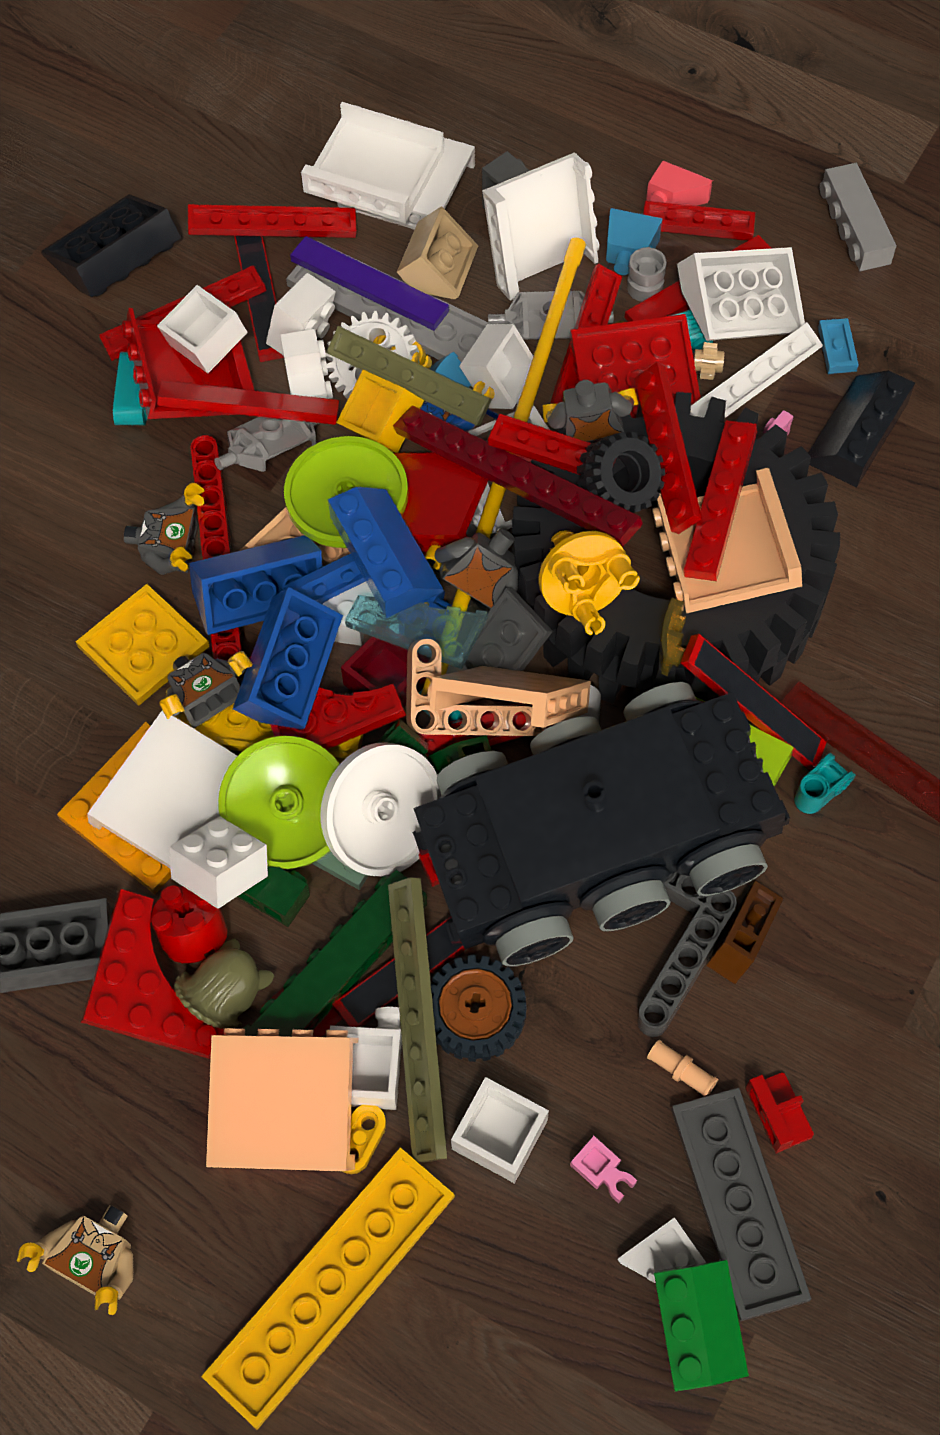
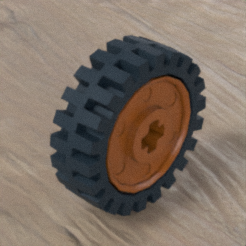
(500, 1010)

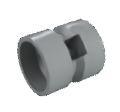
(646, 273)

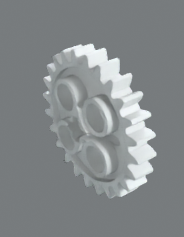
(370, 329)

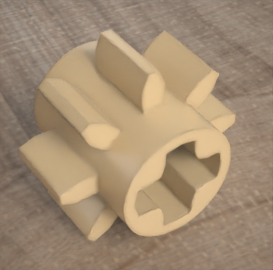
(708, 360)

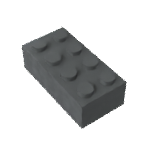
(52, 944)

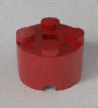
(187, 925)

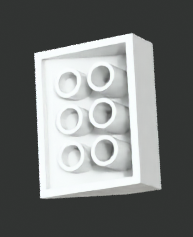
(742, 292)

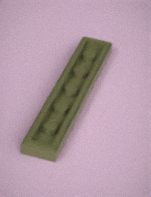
(410, 375)

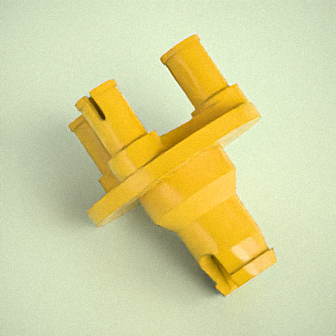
(585, 575)

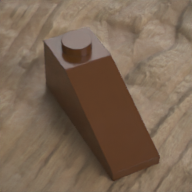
(745, 933)

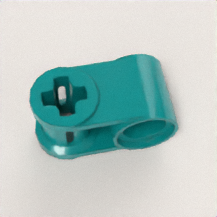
(825, 780)

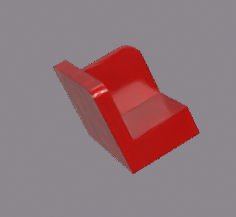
(779, 1111)

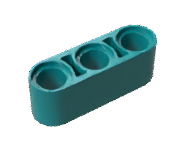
(126, 397)

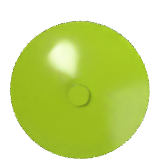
(335, 468)
(277, 798)

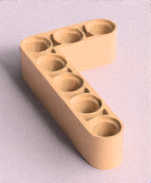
(470, 713)

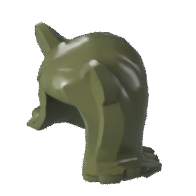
(222, 986)

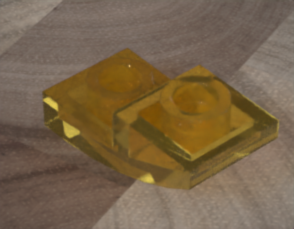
(671, 637)

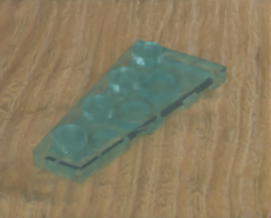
(449, 627)

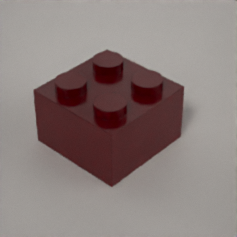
(379, 665)

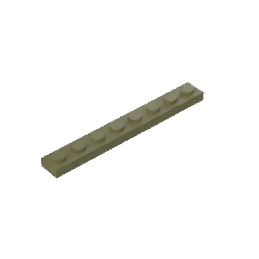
(417, 1021)

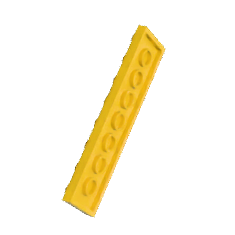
(327, 1288)

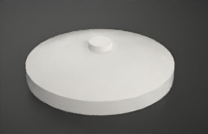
(371, 804)

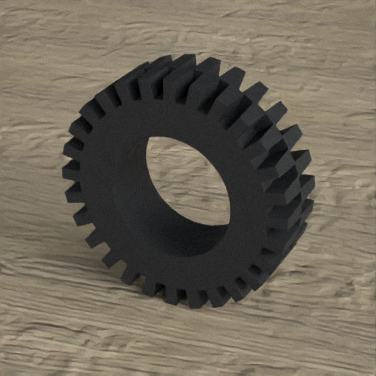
(752, 632)

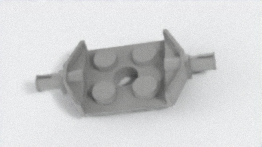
(529, 317)
(262, 440)

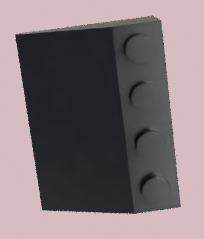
(112, 244)

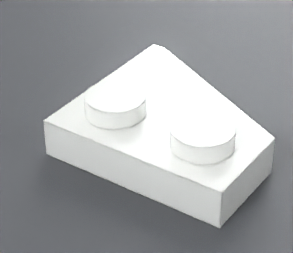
(662, 1250)

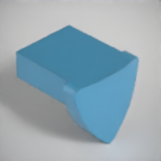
(449, 367)

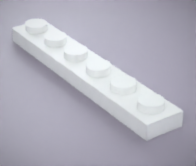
(762, 371)

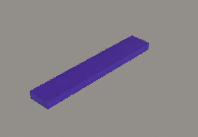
(370, 283)

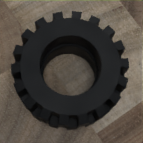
(641, 464)

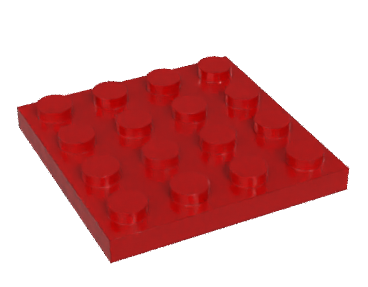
(626, 349)

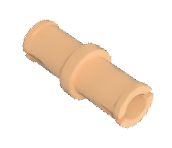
(682, 1068)

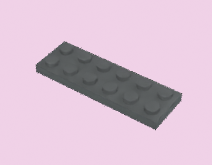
(740, 1204)

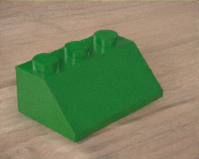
(701, 1325)

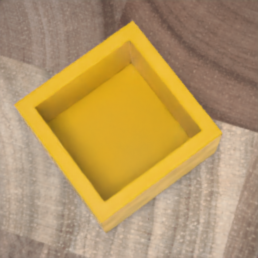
(375, 408)

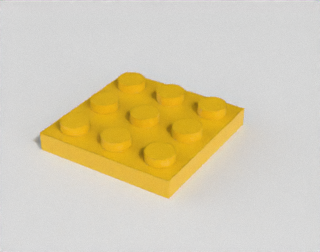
(141, 643)

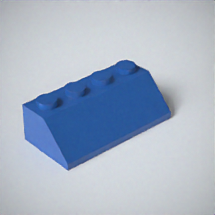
(383, 549)
(240, 585)
(288, 660)

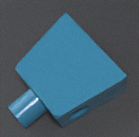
(629, 233)

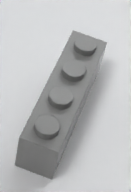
(857, 217)

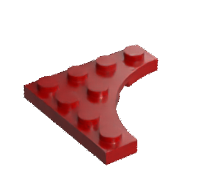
(344, 717)
(131, 991)

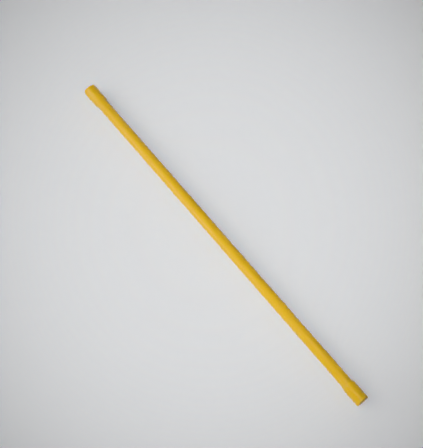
(495, 496)

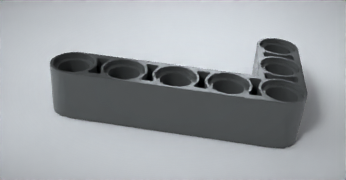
(689, 946)

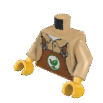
(87, 1256)

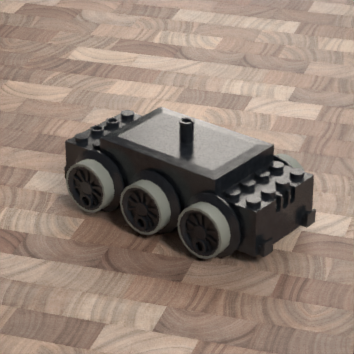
(599, 822)

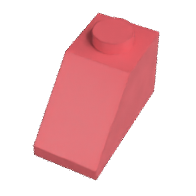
(678, 186)

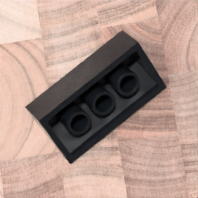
(860, 425)

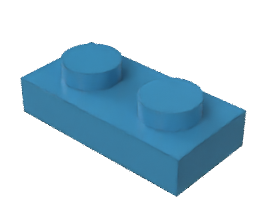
(838, 346)

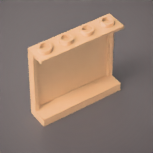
(757, 554)
(552, 696)
(280, 1100)

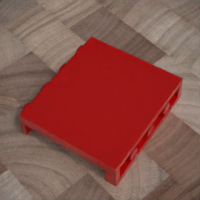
(160, 362)
(439, 498)

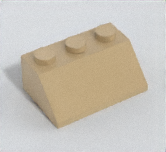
(438, 256)

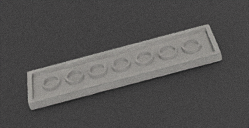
(454, 334)

